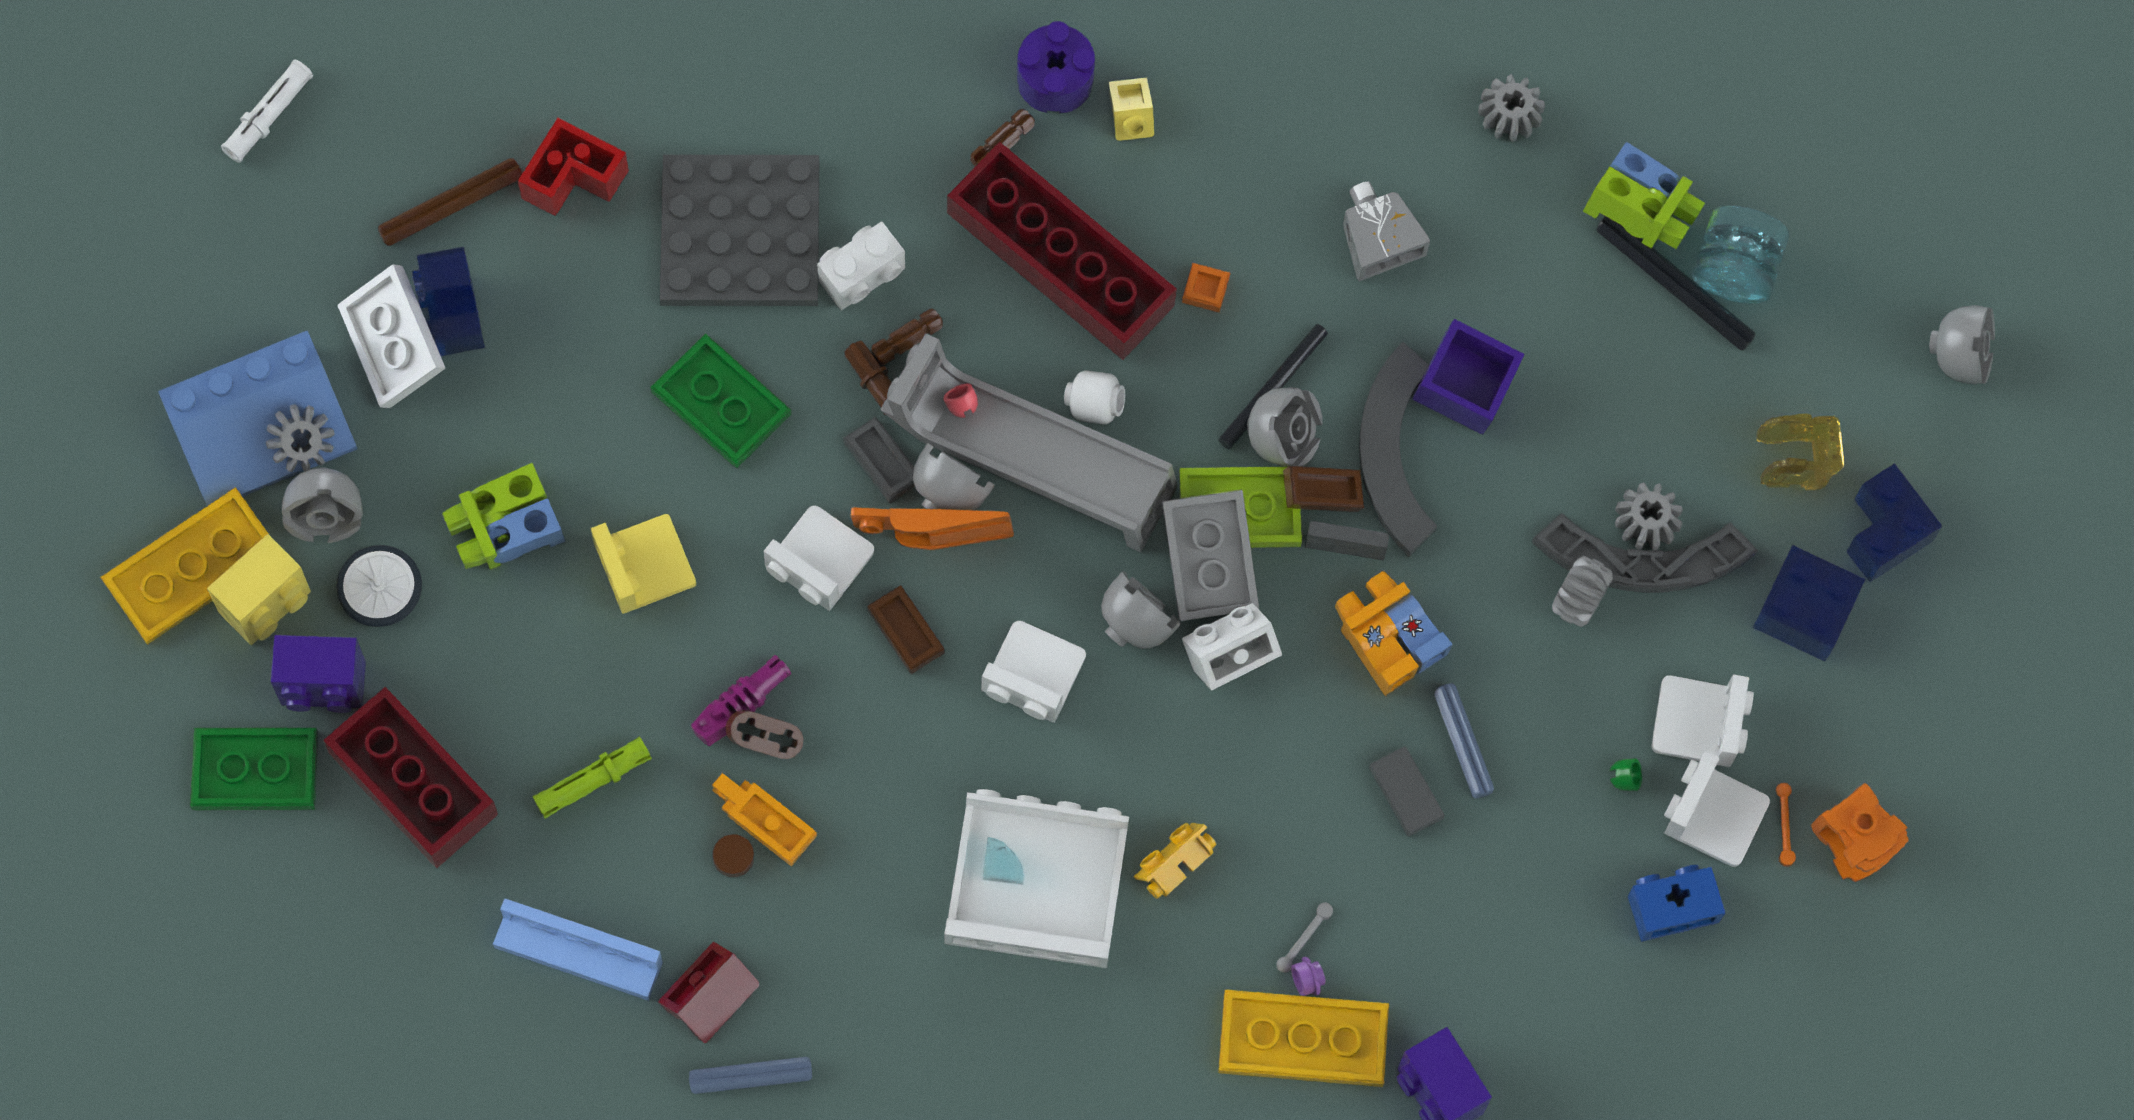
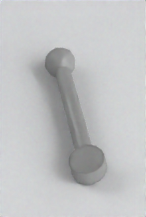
(1324, 912)

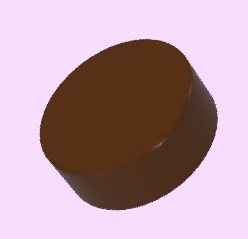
(733, 855)

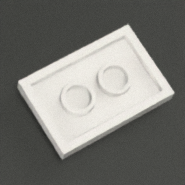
(391, 336)

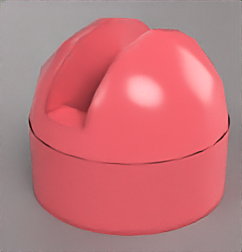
(961, 399)

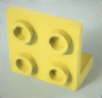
(643, 562)

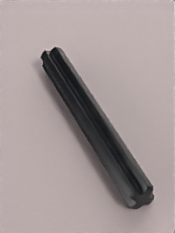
(1678, 284)

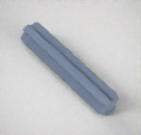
(1464, 741)
(750, 1075)

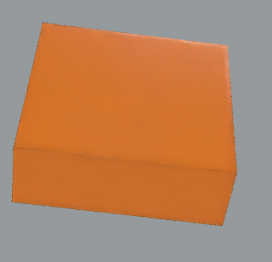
(1206, 287)

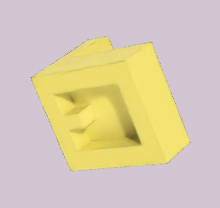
(1132, 109)

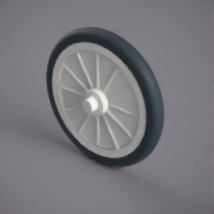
(379, 586)

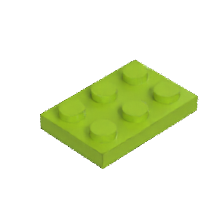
(1264, 499)

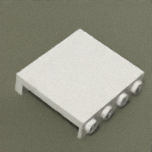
(1068, 884)

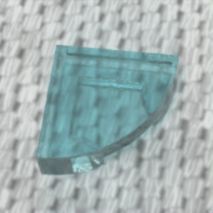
(1002, 863)

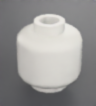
(1095, 397)

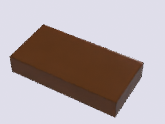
(1323, 489)
(906, 629)

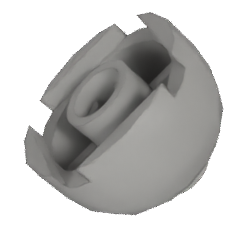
(1965, 343)
(1285, 426)
(948, 482)
(322, 504)
(1136, 614)

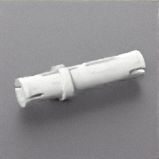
(257, 122)

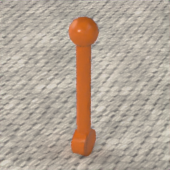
(1787, 856)

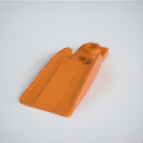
(935, 527)

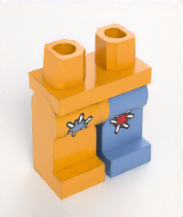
(1391, 633)

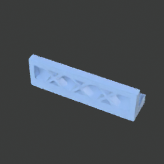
(578, 949)

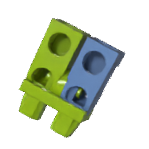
(1644, 198)
(507, 518)

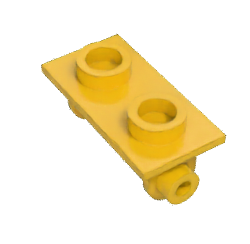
(1185, 847)

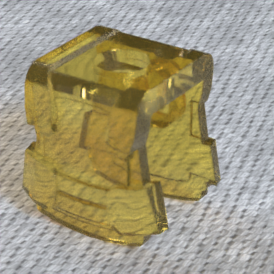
(1826, 444)

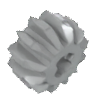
(1498, 101)
(286, 439)
(1652, 529)
(1582, 591)

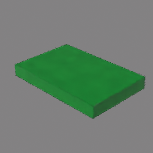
(720, 400)
(254, 769)

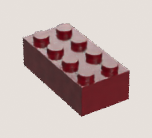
(411, 777)

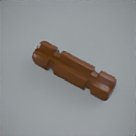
(1007, 134)
(907, 336)

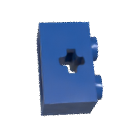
(1660, 918)

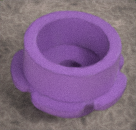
(1308, 977)

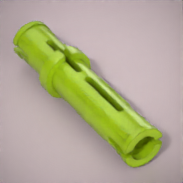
(592, 777)

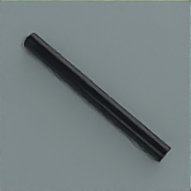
(1276, 381)

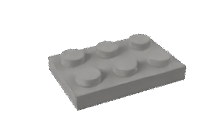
(1210, 554)

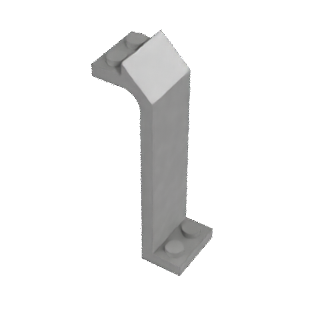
(1031, 446)

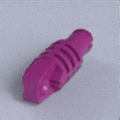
(745, 695)

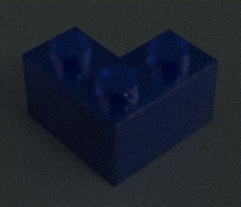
(448, 292)
(1899, 523)

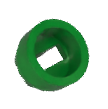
(1627, 774)

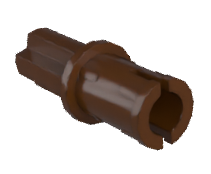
(869, 370)

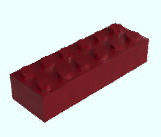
(1061, 250)

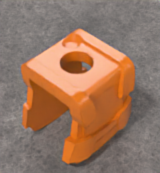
(1860, 834)

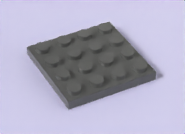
(739, 230)

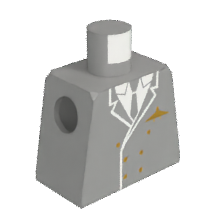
(1381, 232)

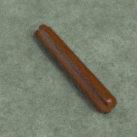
(449, 201)

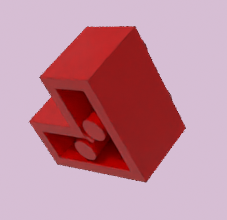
(570, 159)

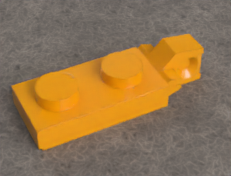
(765, 818)

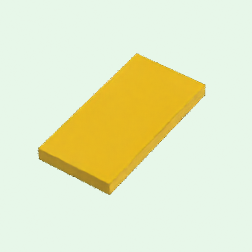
(173, 573)
(1303, 1038)

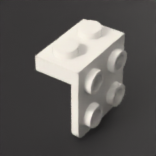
(818, 557)
(1033, 671)
(1702, 718)
(1715, 812)

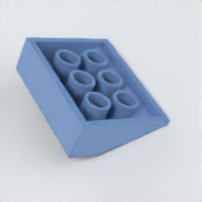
(227, 410)

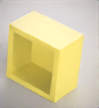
(260, 590)

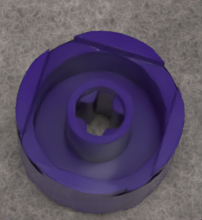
(1055, 68)

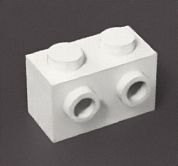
(861, 265)
(1231, 646)

